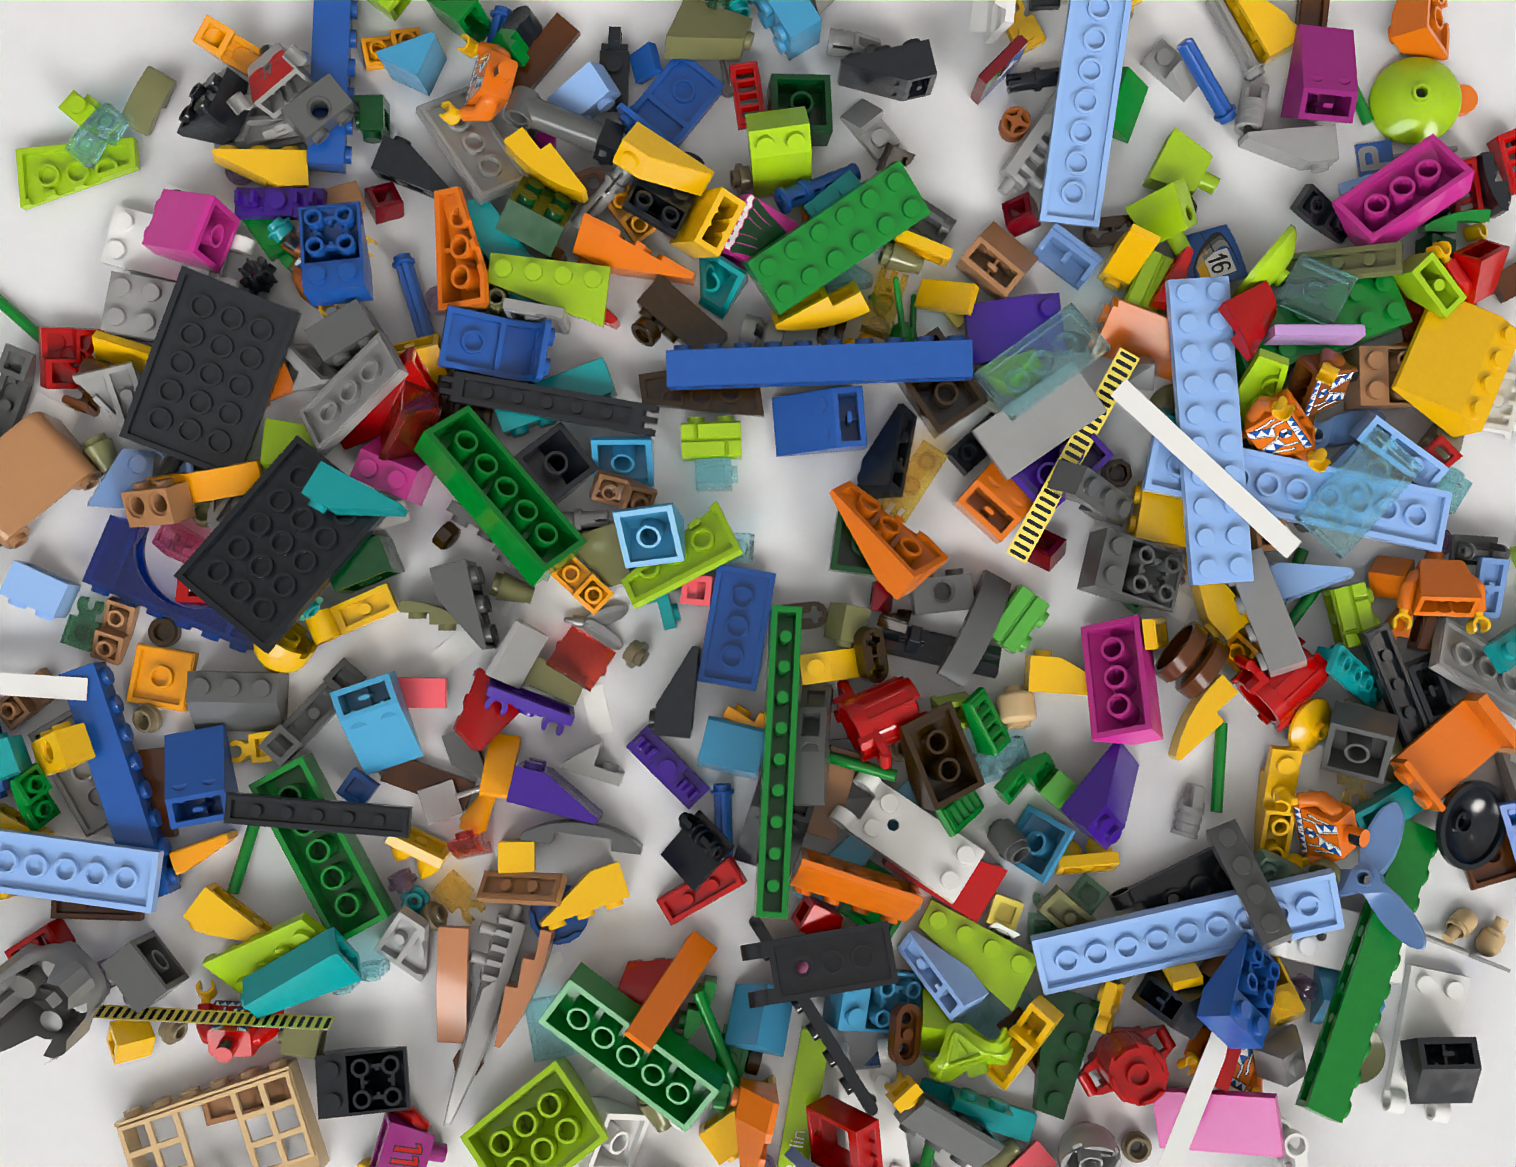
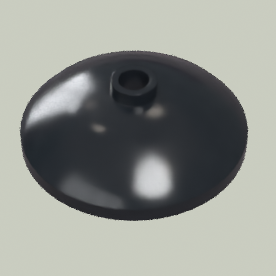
(1471, 825)

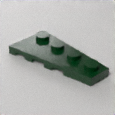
(1063, 1052)

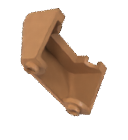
(36, 470)

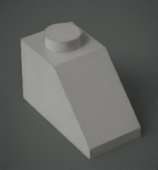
(1281, 1057)

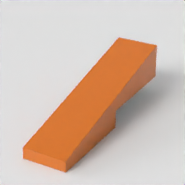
(670, 991)

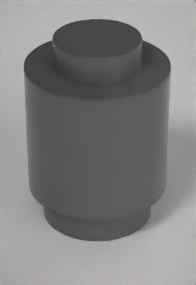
(1008, 840)

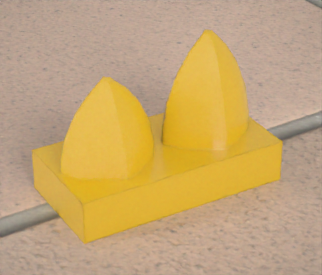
(426, 848)
(1095, 859)

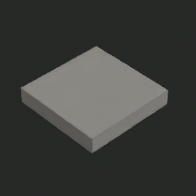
(537, 312)

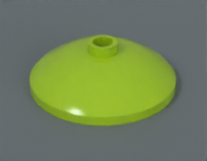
(1404, 115)
(1273, 264)

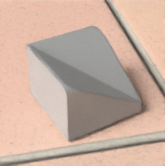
(1143, 374)

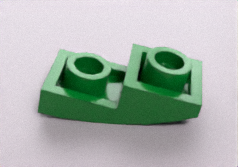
(32, 797)
(691, 1019)

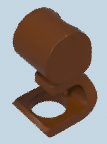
(85, 403)

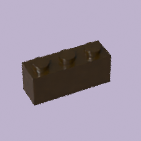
(679, 316)

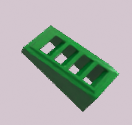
(989, 733)
(960, 813)

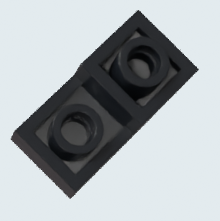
(1494, 193)
(1319, 213)
(968, 451)

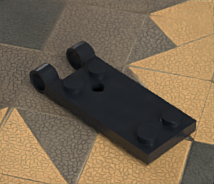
(1188, 879)
(836, 963)

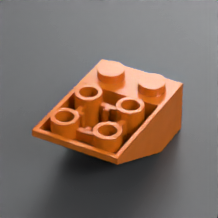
(993, 503)

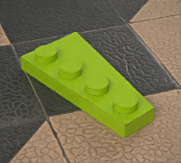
(53, 173)
(569, 285)
(1262, 377)
(707, 546)
(261, 949)
(993, 959)

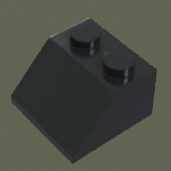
(557, 463)

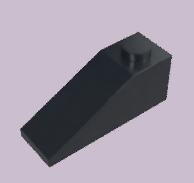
(405, 167)
(887, 460)

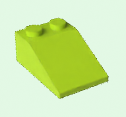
(778, 149)

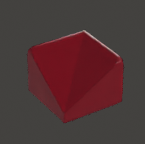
(384, 202)
(1021, 214)
(1048, 551)
(880, 599)

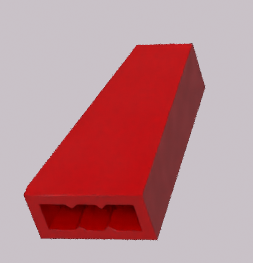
(372, 424)
(976, 891)

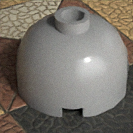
(1088, 1146)

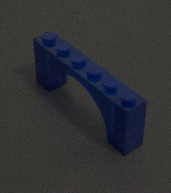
(122, 570)

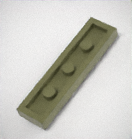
(1360, 261)
(1066, 912)

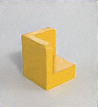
(516, 855)
(129, 1040)

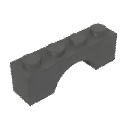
(1249, 884)

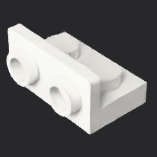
(1503, 411)

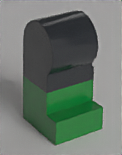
(518, 34)

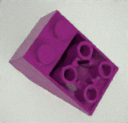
(1322, 75)

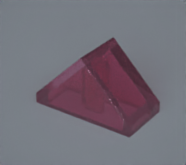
(177, 541)

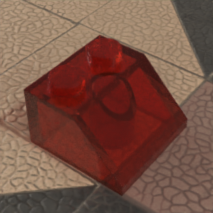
(407, 420)

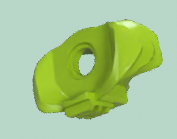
(968, 1052)

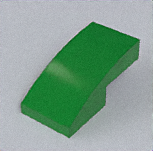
(1448, 223)
(1030, 771)

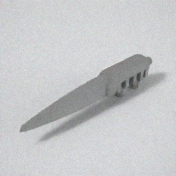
(1029, 152)
(496, 974)

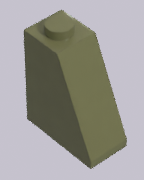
(708, 33)

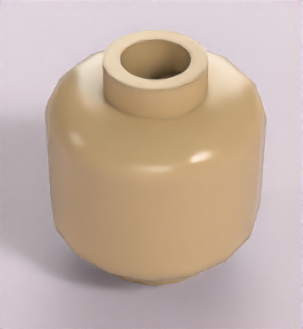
(1016, 707)

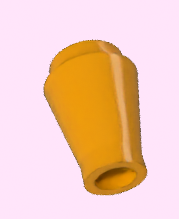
(477, 815)

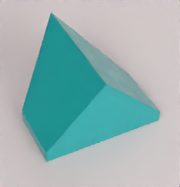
(720, 284)

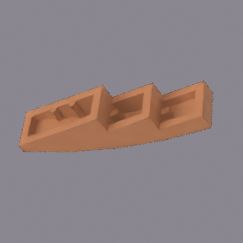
(453, 983)
(520, 993)

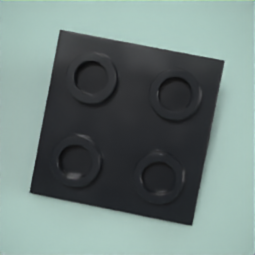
(696, 849)

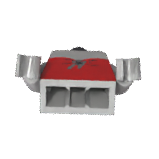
(274, 80)

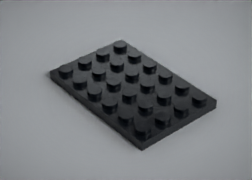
(209, 372)
(274, 551)

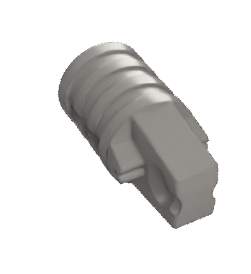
(846, 42)
(1189, 811)

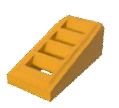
(193, 854)

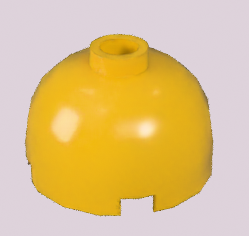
(290, 653)

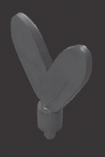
(595, 624)

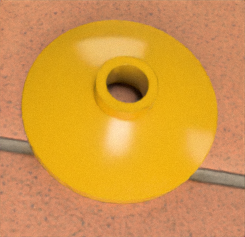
(1310, 724)

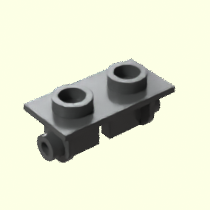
(935, 225)
(1468, 546)

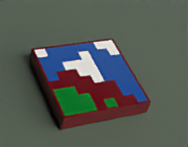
(998, 68)

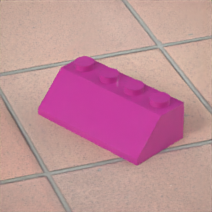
(1404, 193)
(1121, 683)

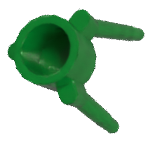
(902, 328)

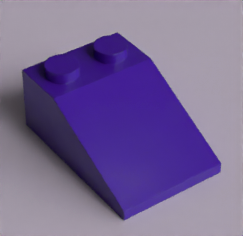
(1003, 322)
(1035, 475)
(546, 790)
(1104, 797)

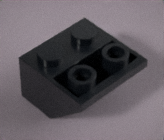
(208, 114)
(658, 205)
(1433, 690)
(1174, 1008)
(1441, 1069)

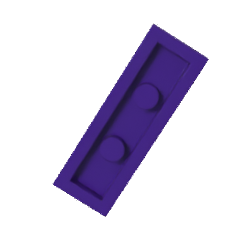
(272, 202)
(529, 704)
(668, 767)

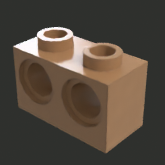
(158, 503)

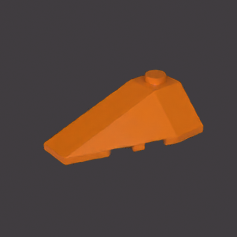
(1419, 28)
(605, 246)
(459, 260)
(892, 550)
(755, 1119)

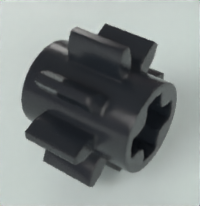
(257, 275)

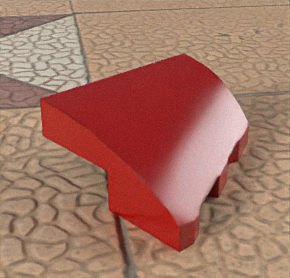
(1250, 317)
(62, 354)
(475, 723)
(641, 977)

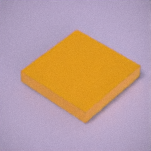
(160, 676)

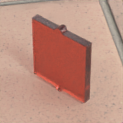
(581, 658)

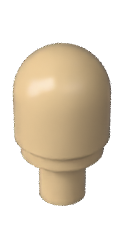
(1460, 925)
(1491, 938)

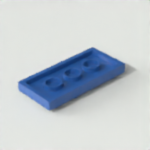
(736, 627)

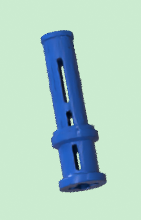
(806, 190)

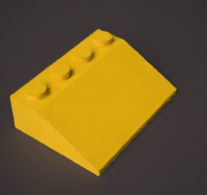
(1456, 367)

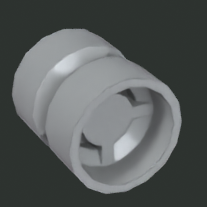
(755, 327)

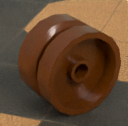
(1192, 660)

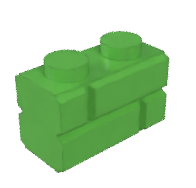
(1020, 616)

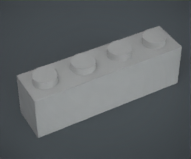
(1268, 620)

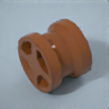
(1017, 118)

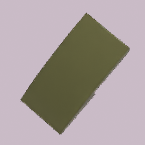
(148, 99)
(437, 614)
(552, 682)

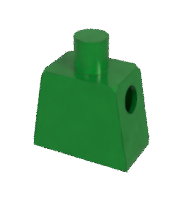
(455, 11)

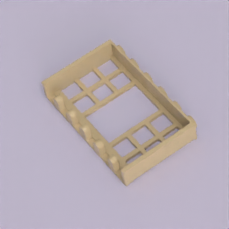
(220, 1088)

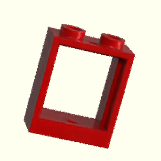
(862, 1134)

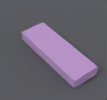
(1314, 334)

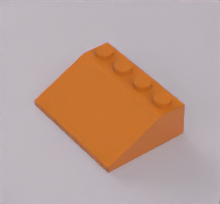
(855, 885)

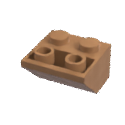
(996, 262)
(1377, 373)

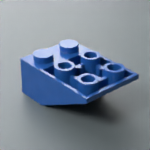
(334, 254)
(820, 422)
(197, 776)
(1241, 996)

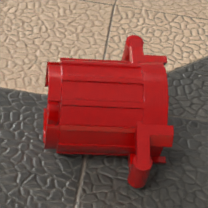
(1281, 695)
(874, 716)
(1129, 1064)

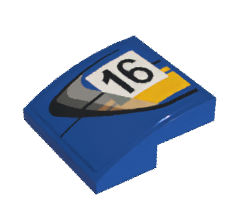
(1215, 255)

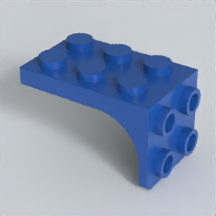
(674, 101)
(495, 346)

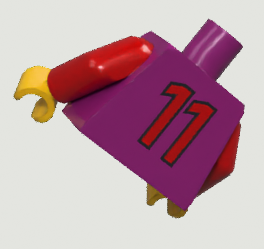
(405, 1142)

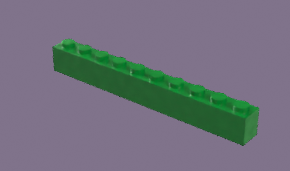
(778, 763)
(1363, 986)

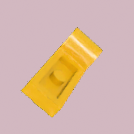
(352, 614)

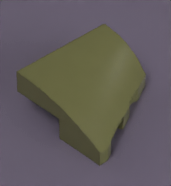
(604, 554)

